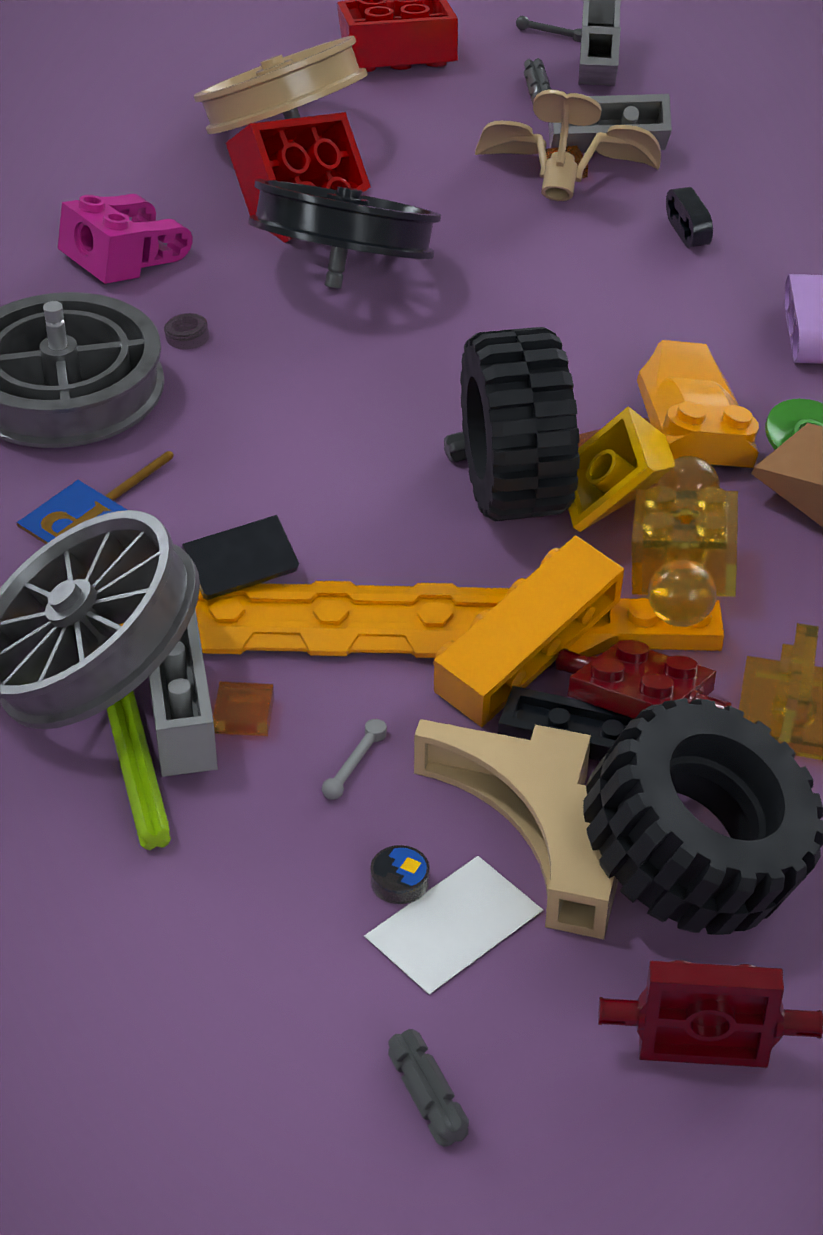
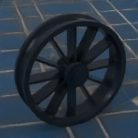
(344, 222)

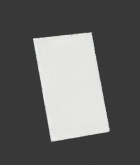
(453, 924)

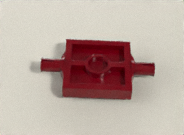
(633, 678)
(710, 1014)

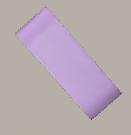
(805, 317)

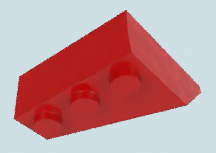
(400, 32)
(299, 151)

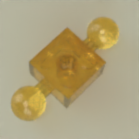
(685, 543)

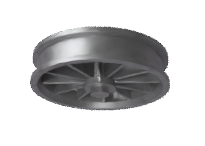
(65, 610)

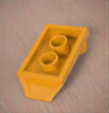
(696, 407)

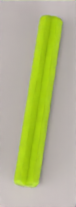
(139, 773)

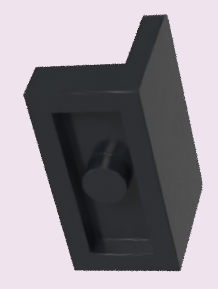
(242, 557)

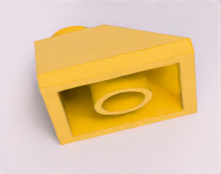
(617, 463)

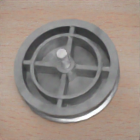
(75, 369)

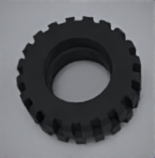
(519, 423)
(671, 856)

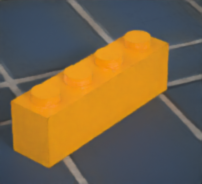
(527, 629)

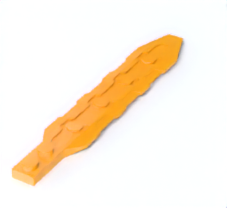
(413, 620)

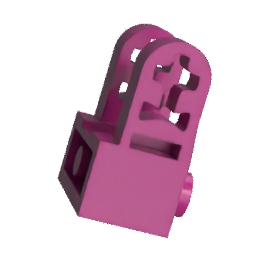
(110, 245)

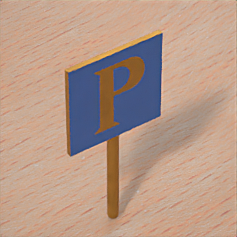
(81, 503)

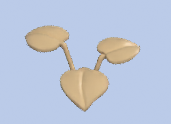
(561, 170)

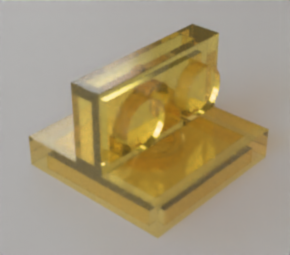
(788, 694)

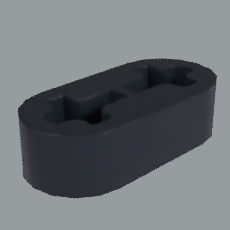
(689, 217)

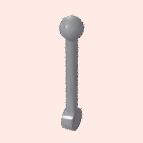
(374, 731)

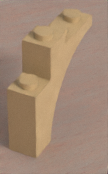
(542, 795)

